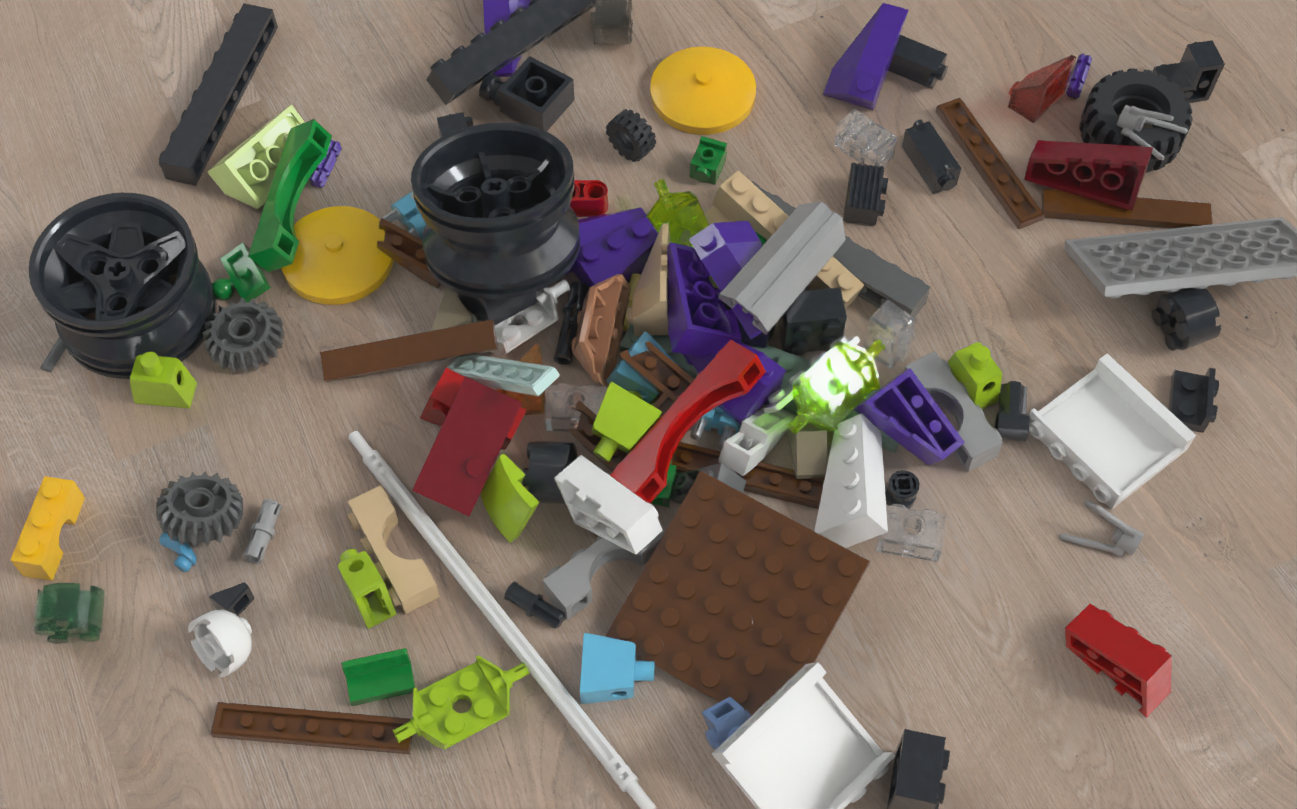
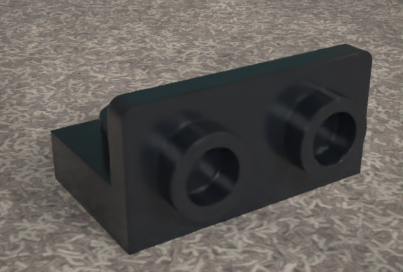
(1193, 398)

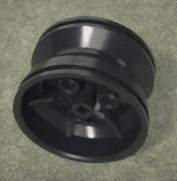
(497, 209)
(117, 260)

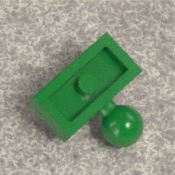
(244, 276)

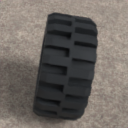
(1145, 92)

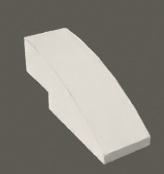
(754, 440)

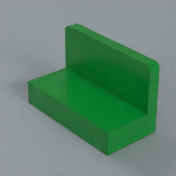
(379, 676)

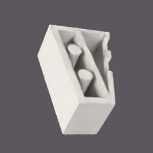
(607, 506)

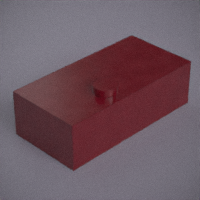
(467, 446)

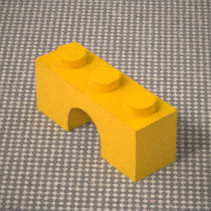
(38, 546)

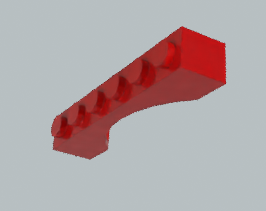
(725, 377)

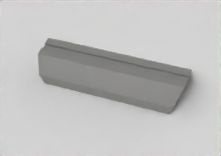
(786, 264)

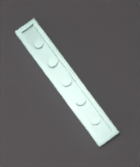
(505, 373)

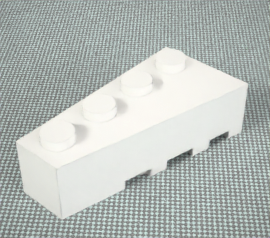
(854, 485)

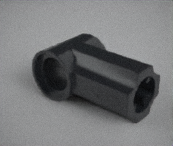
(1012, 418)

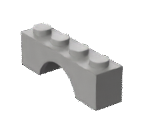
(980, 439)
(570, 585)

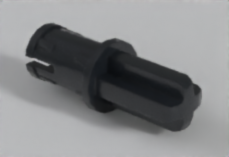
(534, 605)

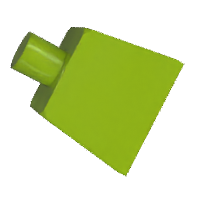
(978, 374)
(161, 381)
(622, 421)
(362, 578)

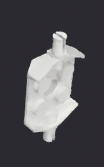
(533, 318)

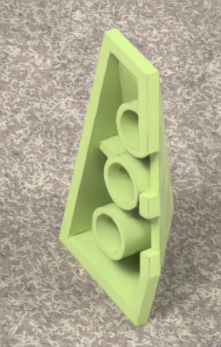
(251, 166)

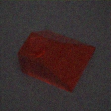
(1041, 89)

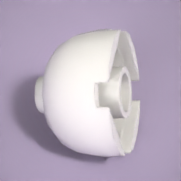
(221, 640)

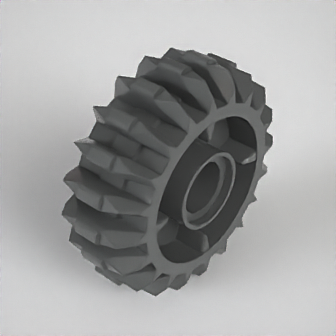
(225, 331)
(199, 509)

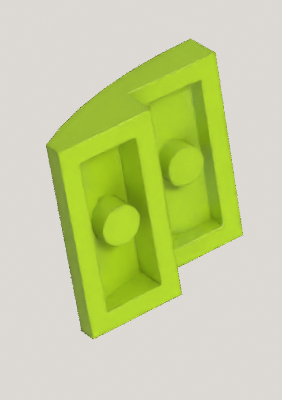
(507, 499)

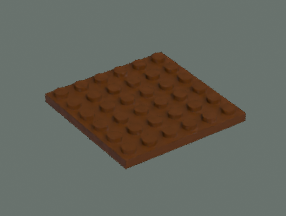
(737, 596)

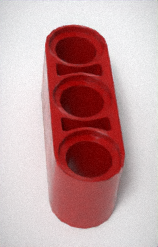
(589, 198)

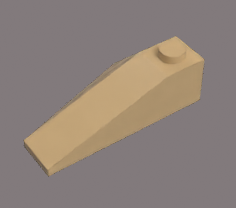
(650, 296)

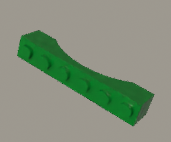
(275, 236)

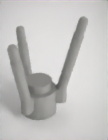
(1134, 118)
(1125, 537)

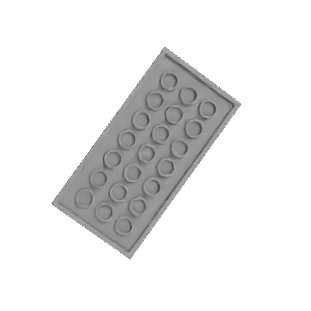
(1187, 257)

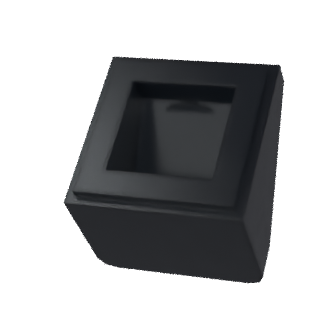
(233, 599)

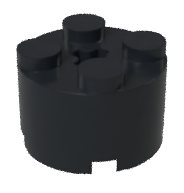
(1187, 317)
(545, 463)

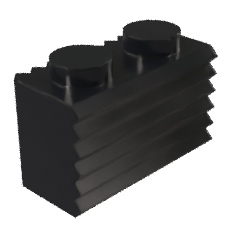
(864, 194)

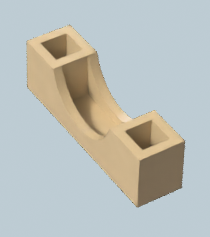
(409, 579)

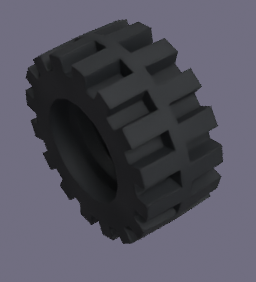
(630, 135)

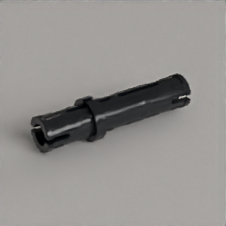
(576, 296)

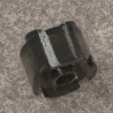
(612, 22)

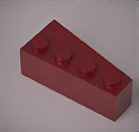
(1090, 170)

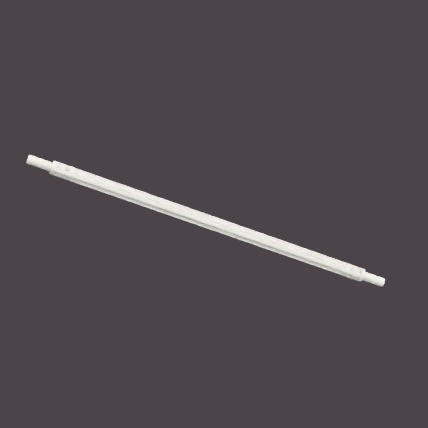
(503, 624)

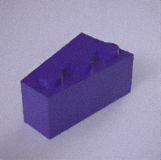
(616, 253)

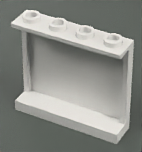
(1110, 432)
(802, 749)

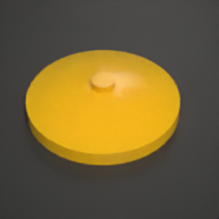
(703, 90)
(338, 256)

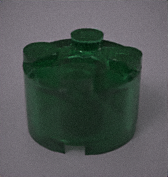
(69, 612)

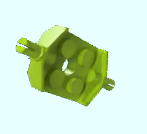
(479, 683)

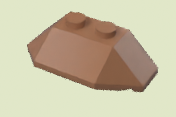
(601, 327)

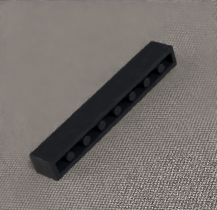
(502, 45)
(218, 95)

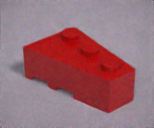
(443, 397)
(1123, 655)

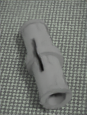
(262, 531)

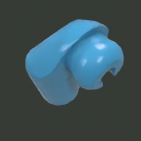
(186, 555)

